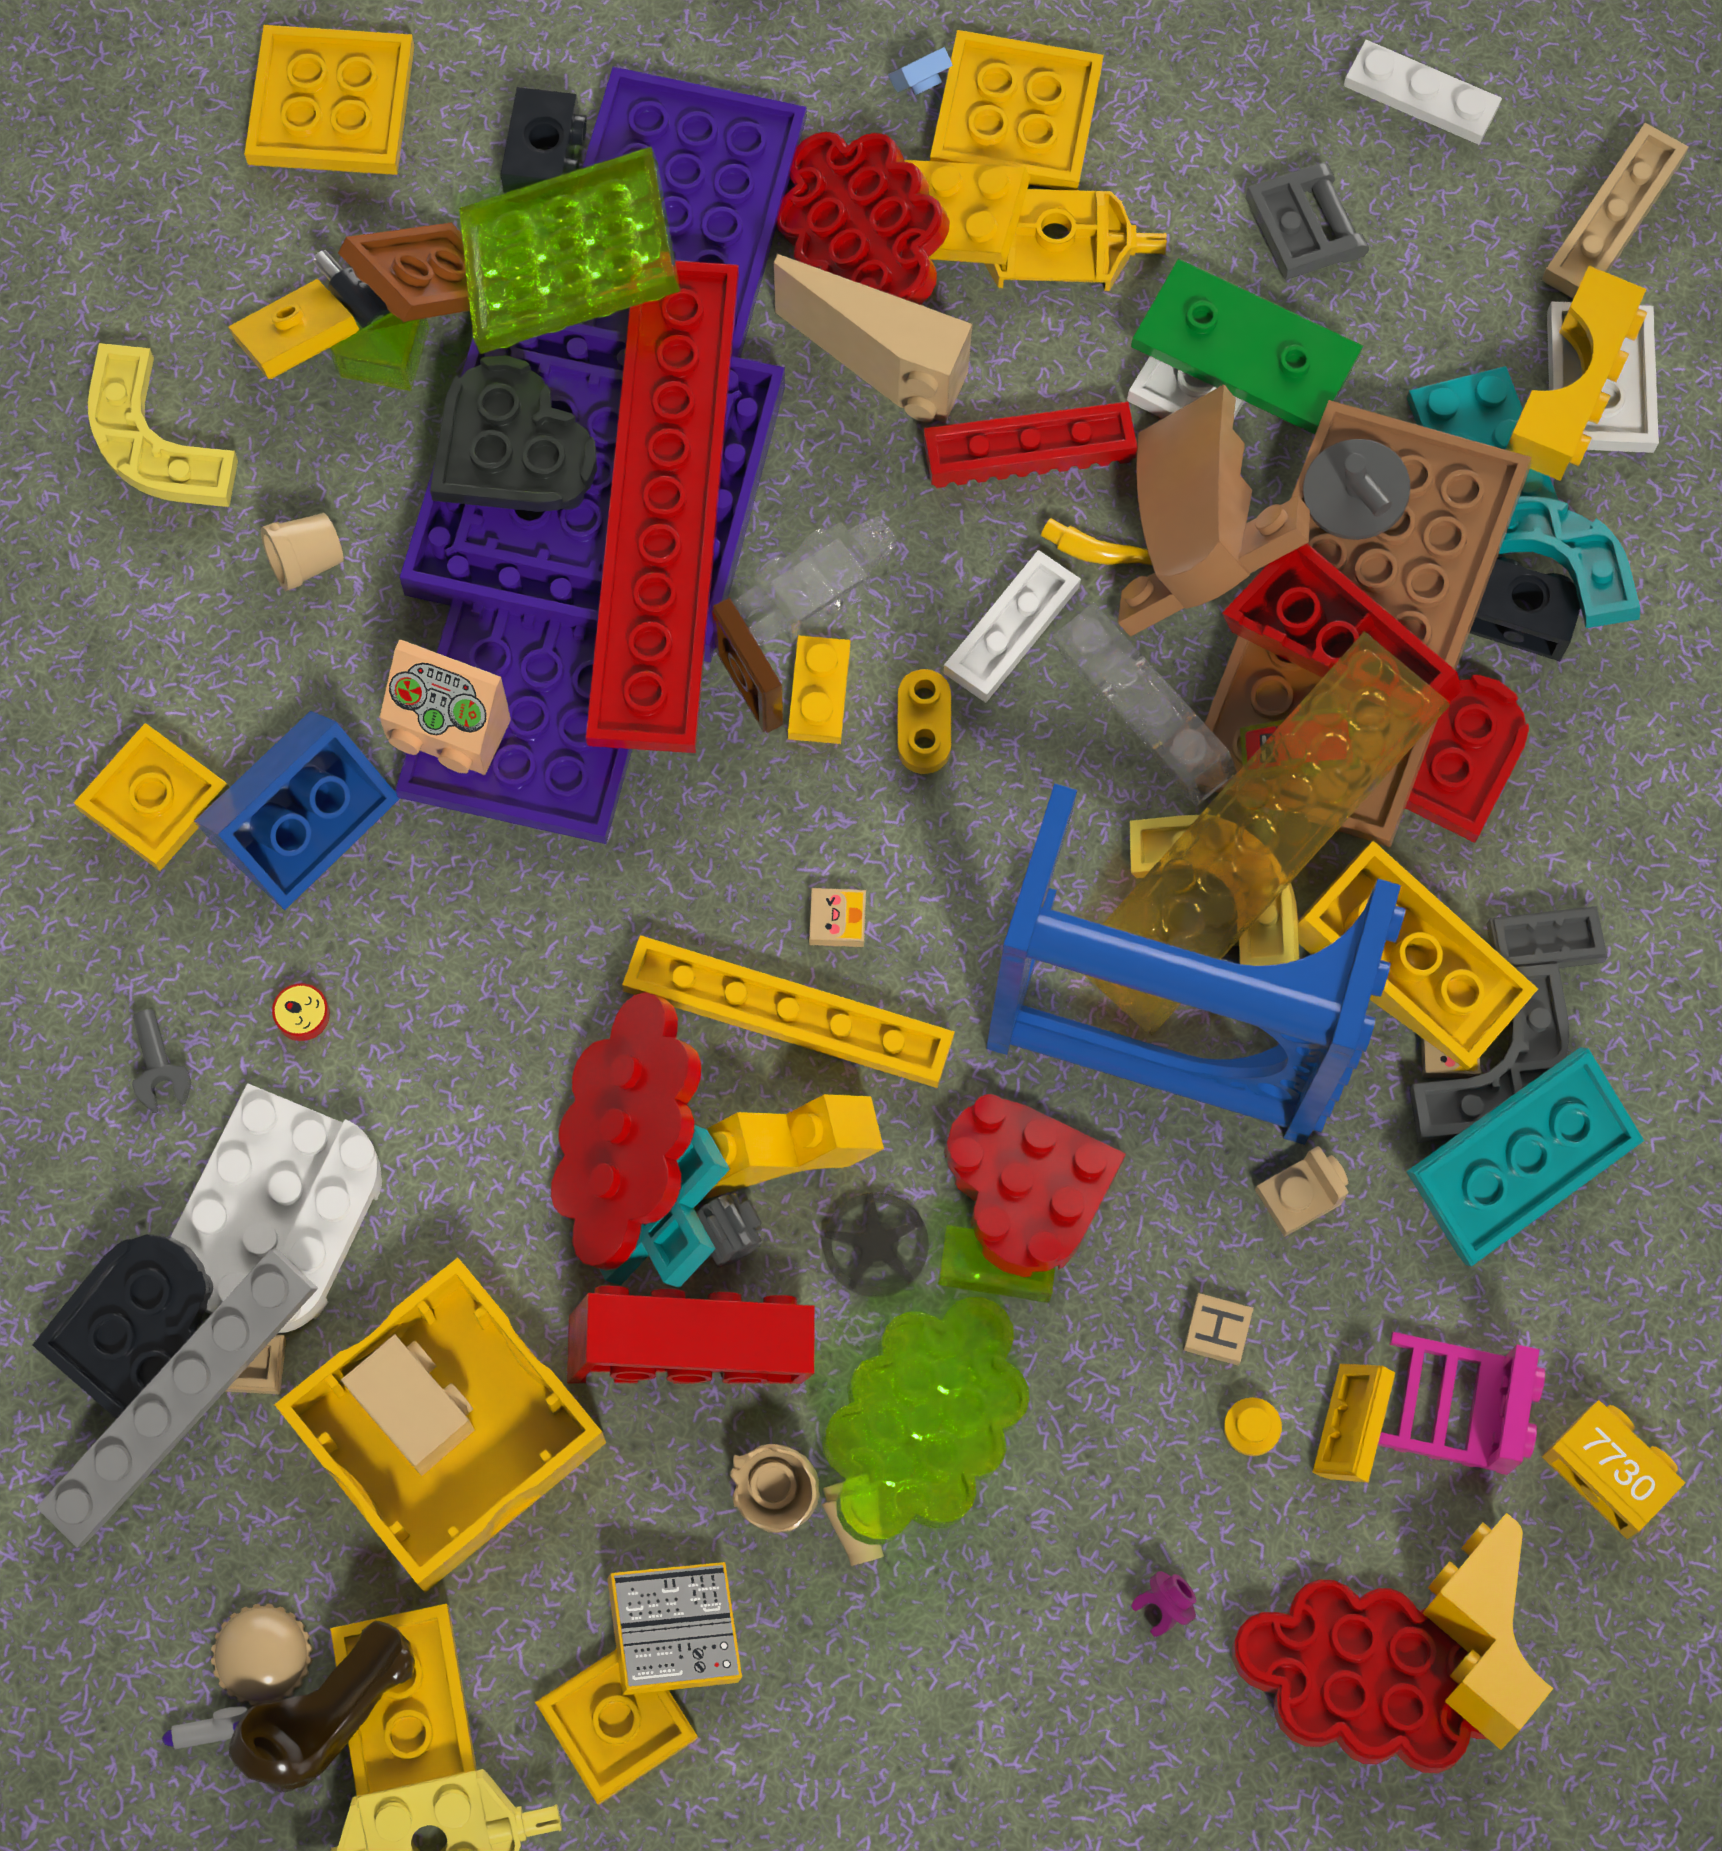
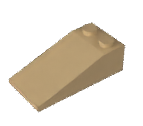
(889, 342)

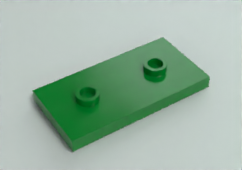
(1246, 345)

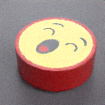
(301, 1012)

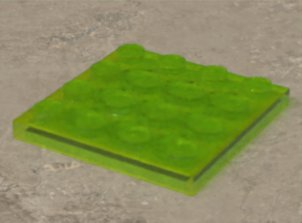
(567, 250)

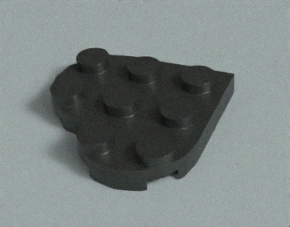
(508, 443)

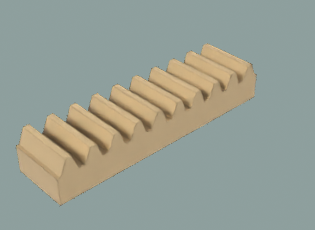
(1616, 209)

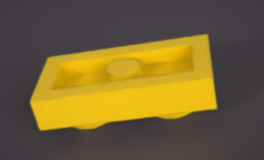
(819, 689)

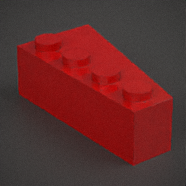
(1315, 614)
(690, 1337)

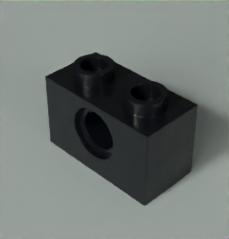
(539, 121)
(1539, 631)

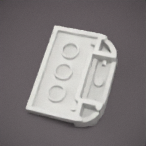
(284, 1185)

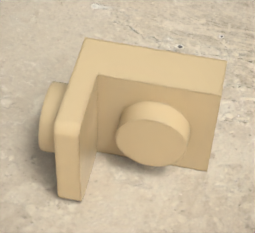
(1304, 1191)

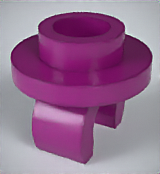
(1174, 1599)

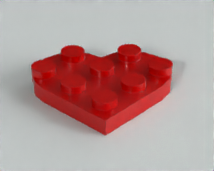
(1470, 757)
(1029, 1181)

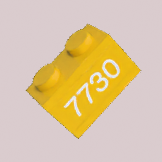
(1614, 1468)

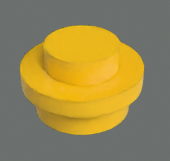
(1252, 1426)

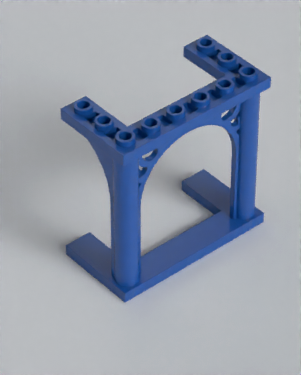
(1306, 1005)

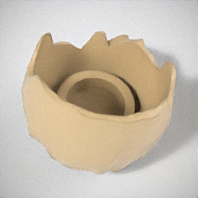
(775, 1487)

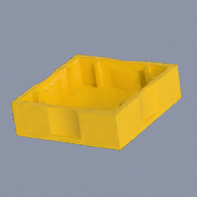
(522, 1418)

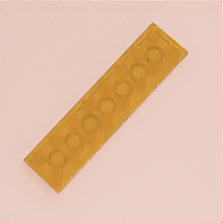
(1276, 813)

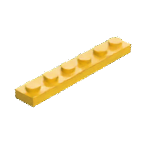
(789, 1011)

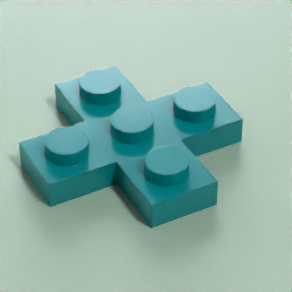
(679, 1239)

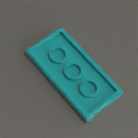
(1525, 1156)

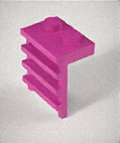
(1499, 1411)

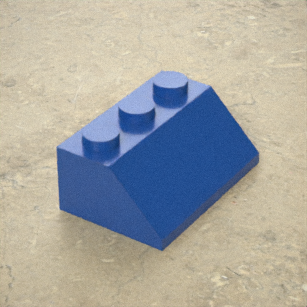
(298, 808)

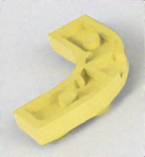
(138, 453)
(1269, 939)

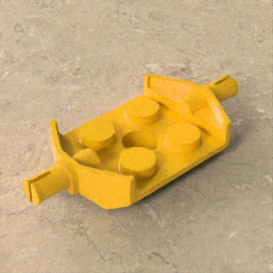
(1093, 250)

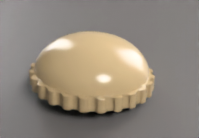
(261, 1654)

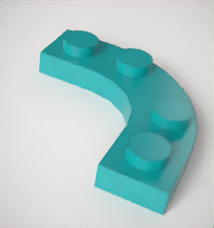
(1584, 549)

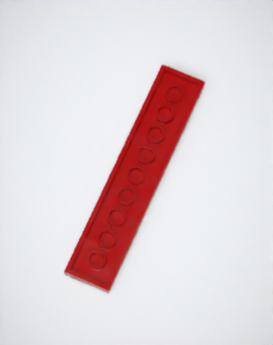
(664, 515)

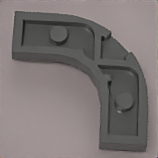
(1535, 1045)

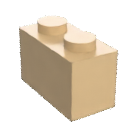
(409, 1403)

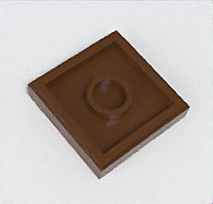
(747, 666)

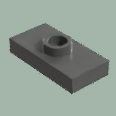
(1549, 937)

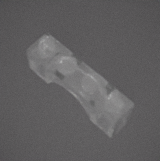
(1148, 704)

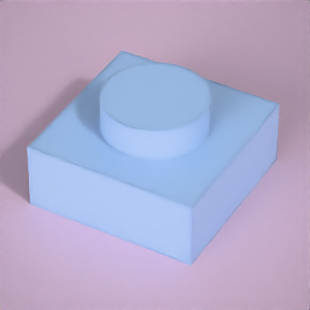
(921, 73)

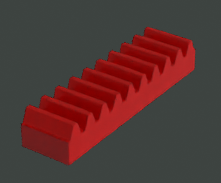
(1030, 444)

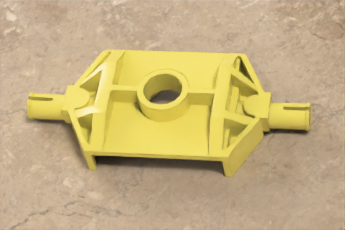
(463, 1806)

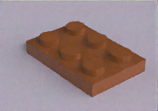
(412, 269)

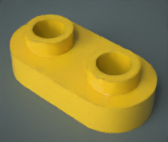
(924, 719)

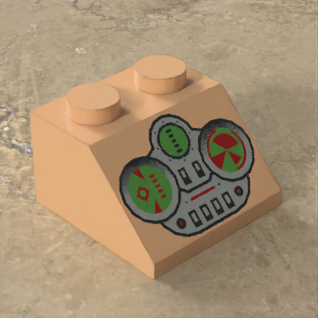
(443, 709)

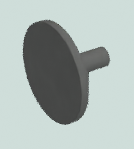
(1356, 489)

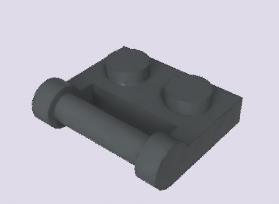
(1293, 227)

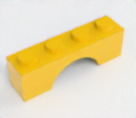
(1595, 326)

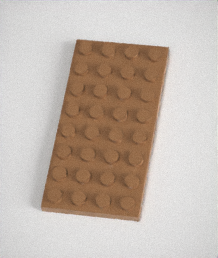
(1420, 570)

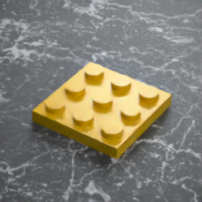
(329, 99)
(1018, 107)

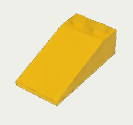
(1441, 971)

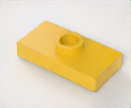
(1354, 1422)

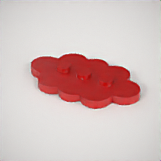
(863, 214)
(626, 1131)
(1358, 1675)

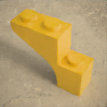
(818, 1135)
(1476, 1609)

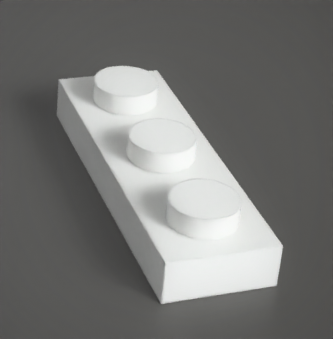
(1422, 92)
(1011, 626)

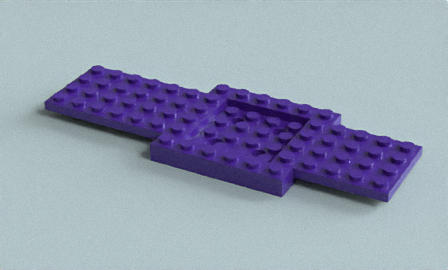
(532, 589)

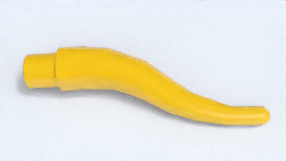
(1090, 549)

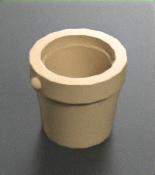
(301, 549)

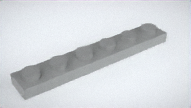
(177, 1398)

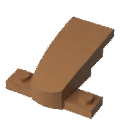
(1198, 514)

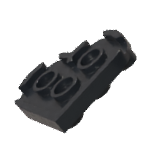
(128, 1318)

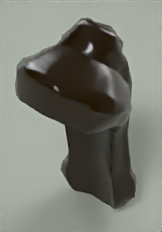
(300, 1736)

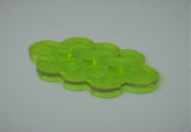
(925, 1420)

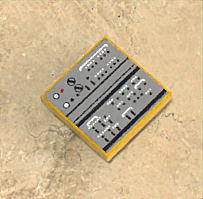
(674, 1628)

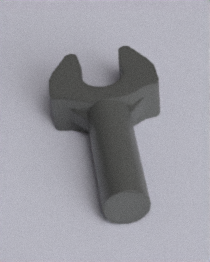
(157, 1064)

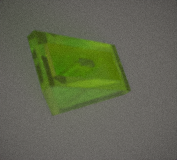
(383, 352)

